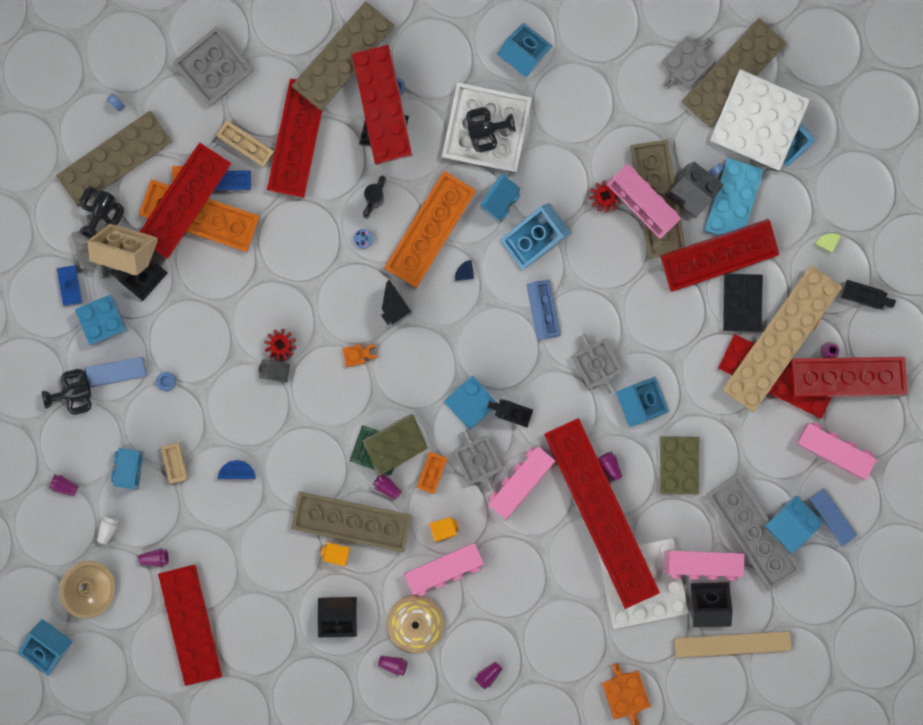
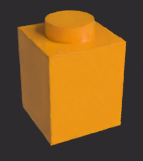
(444, 528)
(335, 553)

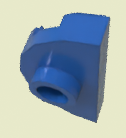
(236, 470)

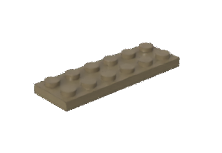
(750, 54)
(335, 62)
(115, 157)
(654, 165)
(351, 521)

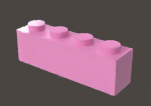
(644, 201)
(836, 451)
(521, 483)
(704, 563)
(443, 569)

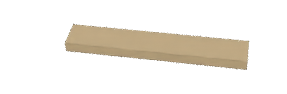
(732, 644)

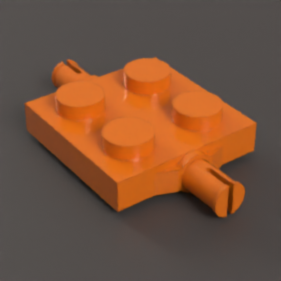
(625, 694)

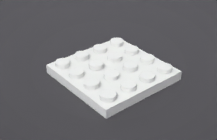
(500, 104)
(760, 119)
(667, 604)

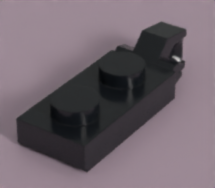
(866, 295)
(511, 412)

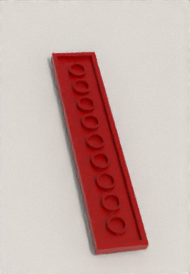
(601, 513)

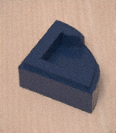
(465, 271)

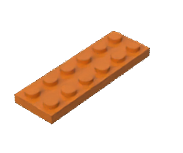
(214, 222)
(430, 229)

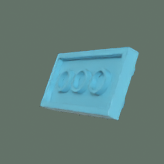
(735, 199)

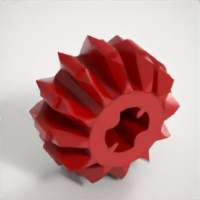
(608, 202)
(288, 346)

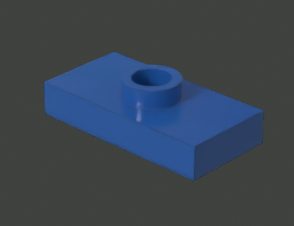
(235, 181)
(69, 285)

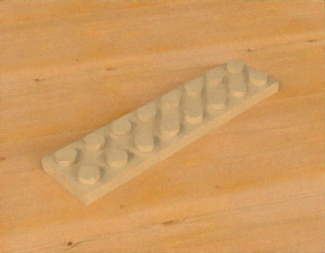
(782, 338)

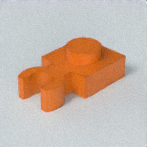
(355, 354)

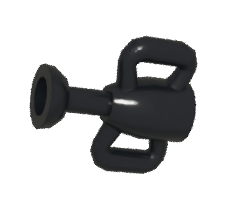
(486, 128)
(374, 196)
(101, 207)
(71, 392)

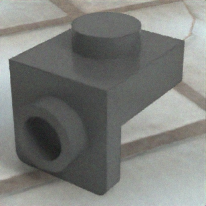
(274, 370)

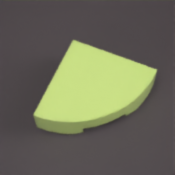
(828, 241)

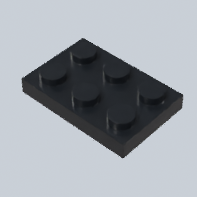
(742, 302)

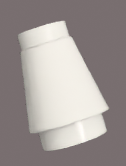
(107, 528)

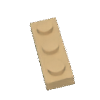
(245, 143)

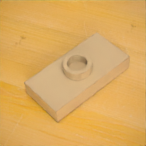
(174, 463)

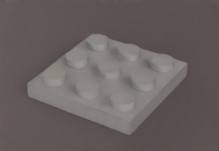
(212, 66)

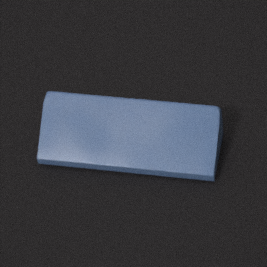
(543, 309)
(116, 371)
(832, 517)

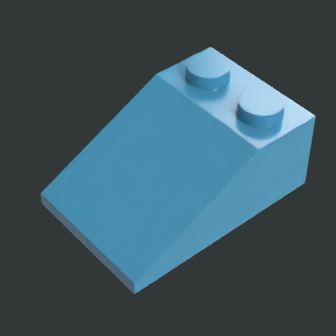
(535, 236)

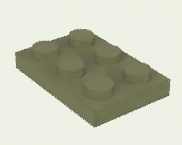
(395, 444)
(679, 465)

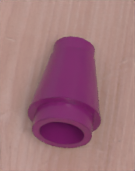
(825, 353)
(610, 465)
(62, 485)
(386, 486)
(154, 558)
(393, 665)
(488, 675)

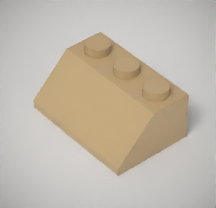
(121, 249)

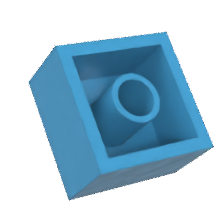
(101, 320)

